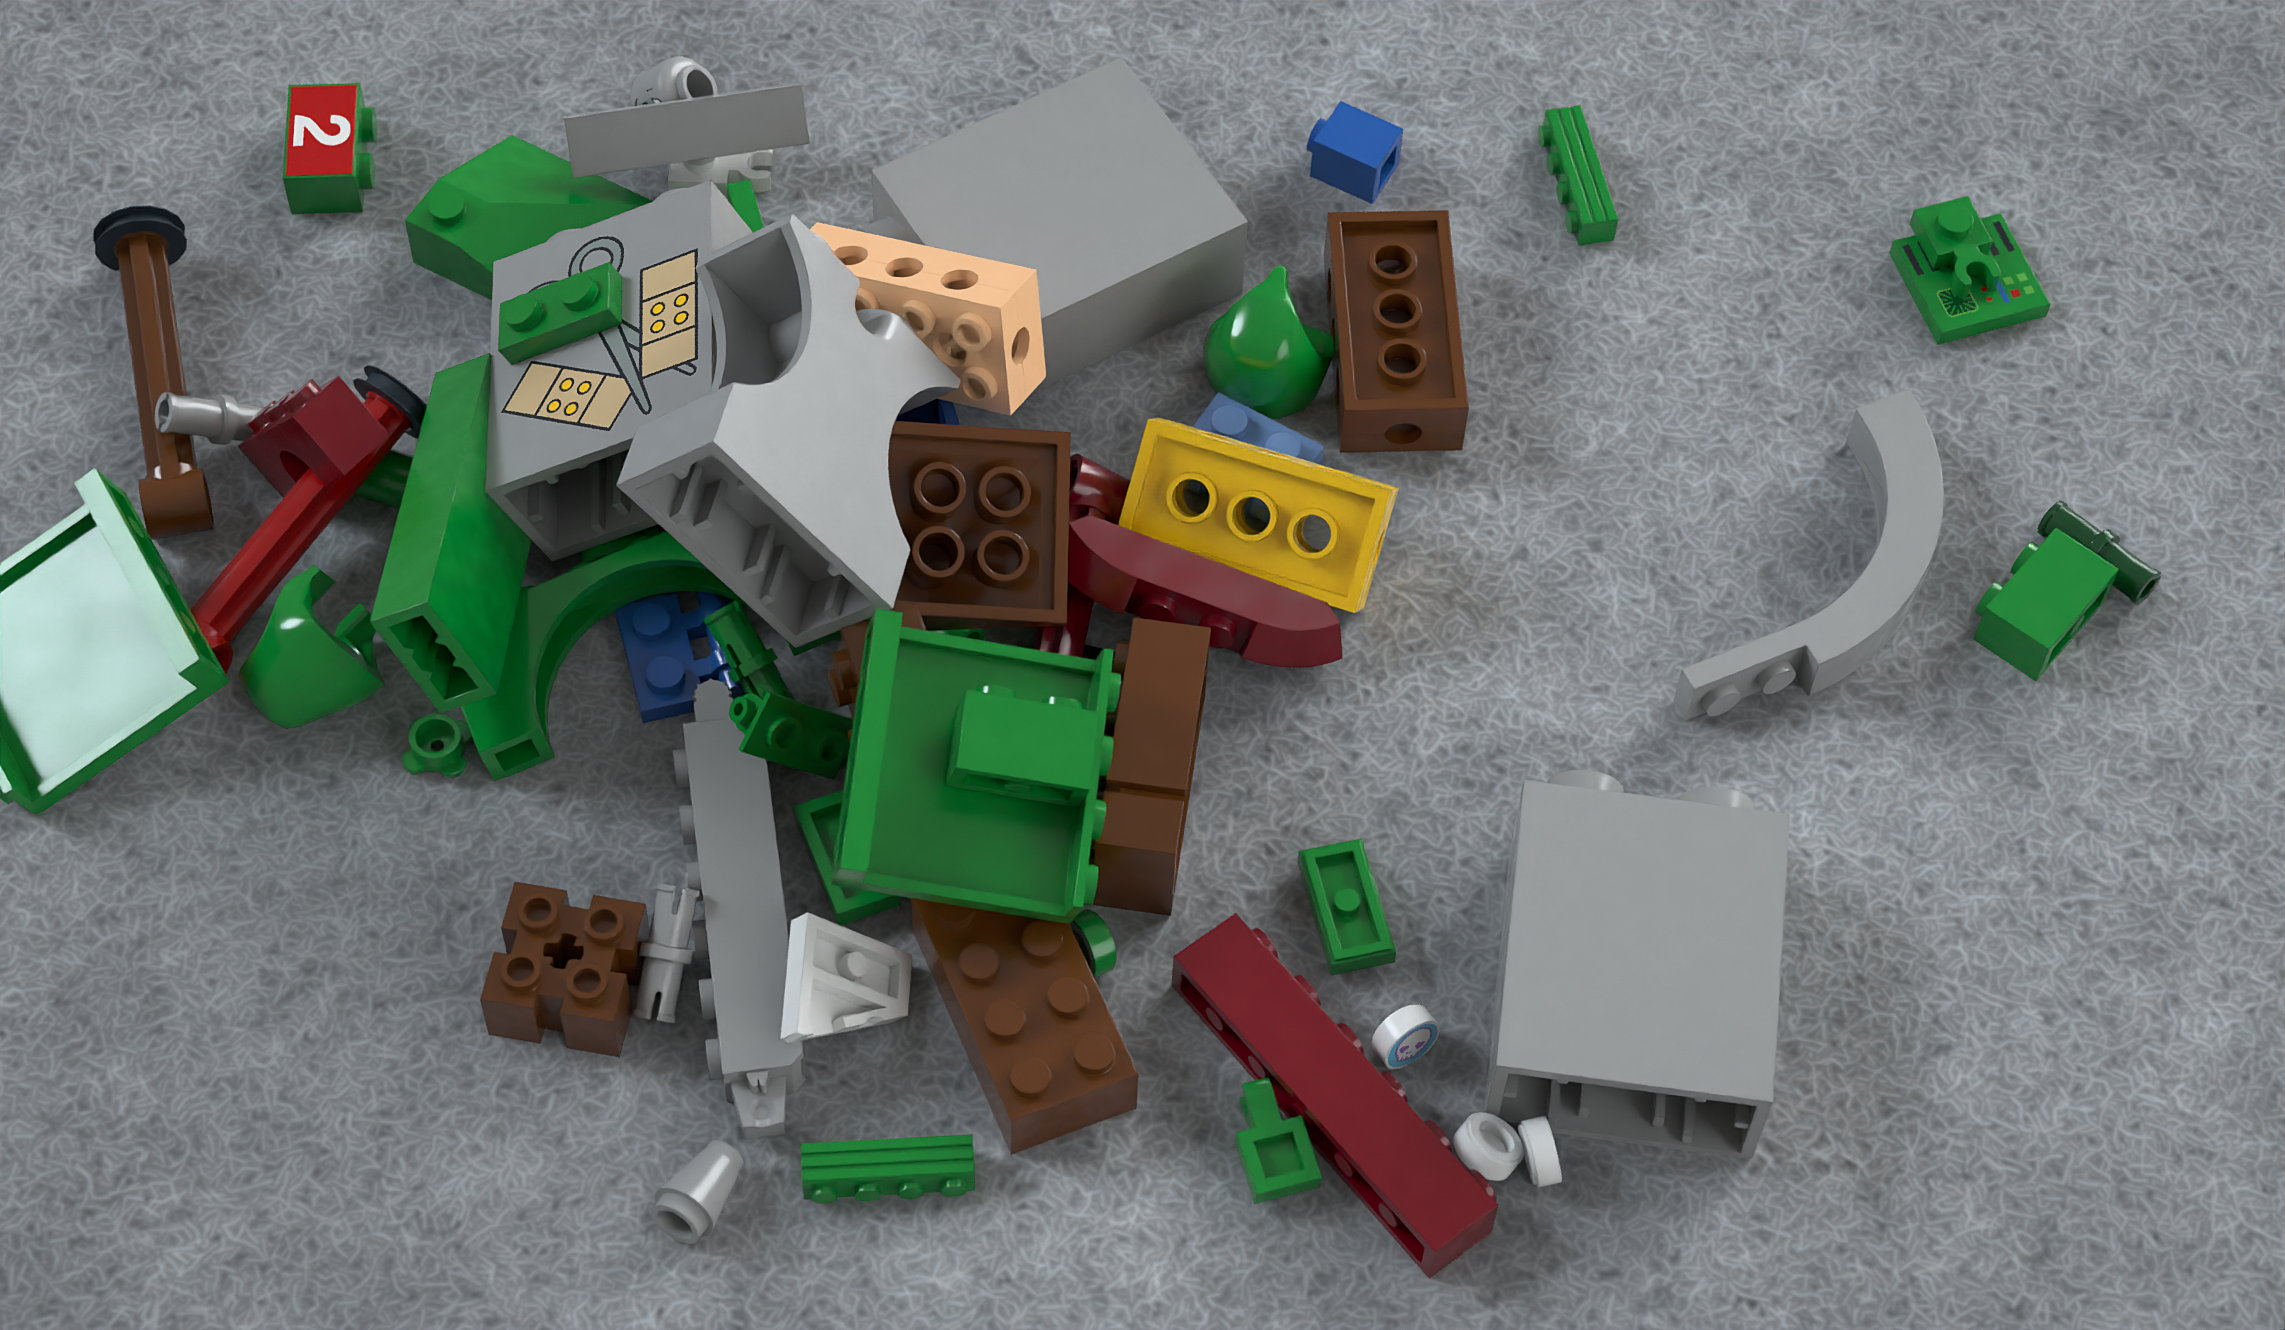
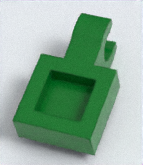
(1274, 1150)

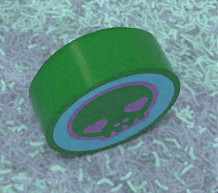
(1094, 942)

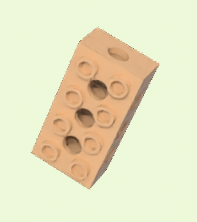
(963, 307)

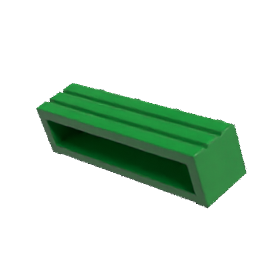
(1579, 175)
(887, 1168)

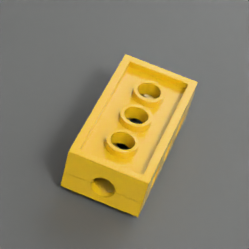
(1289, 486)

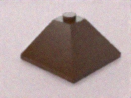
(982, 524)

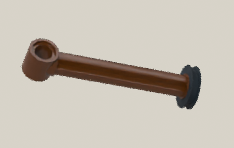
(142, 246)

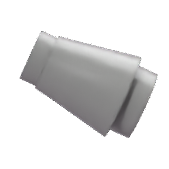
(697, 1193)

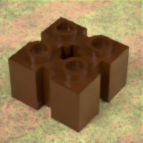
(565, 969)

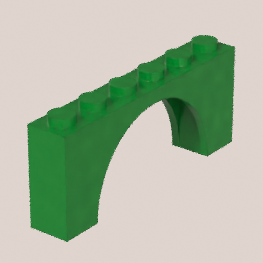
(549, 621)

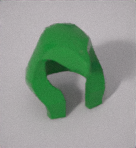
(1265, 353)
(301, 667)

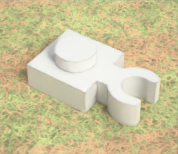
(723, 171)

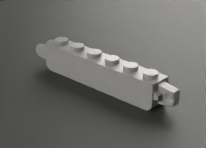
(743, 914)

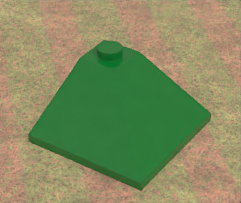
(505, 205)

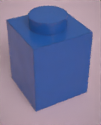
(1354, 151)

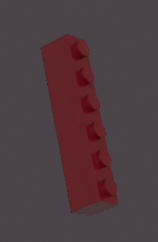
(1348, 1107)

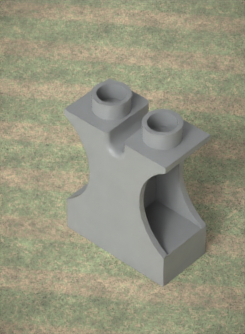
(788, 453)

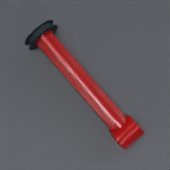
(300, 520)

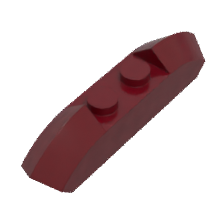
(1180, 587)

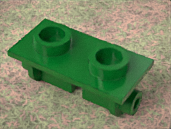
(792, 733)

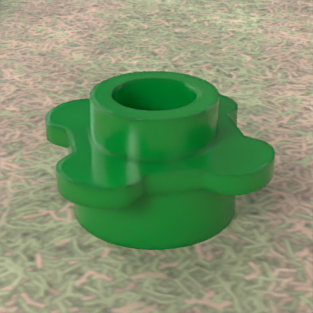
(436, 729)

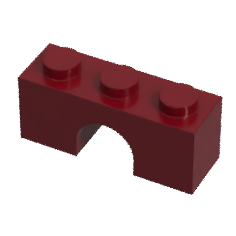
(314, 429)

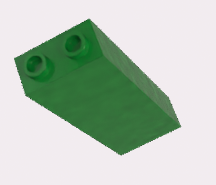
(453, 552)

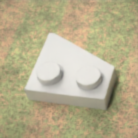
(840, 981)

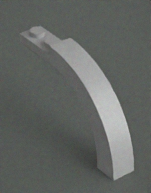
(1908, 495)

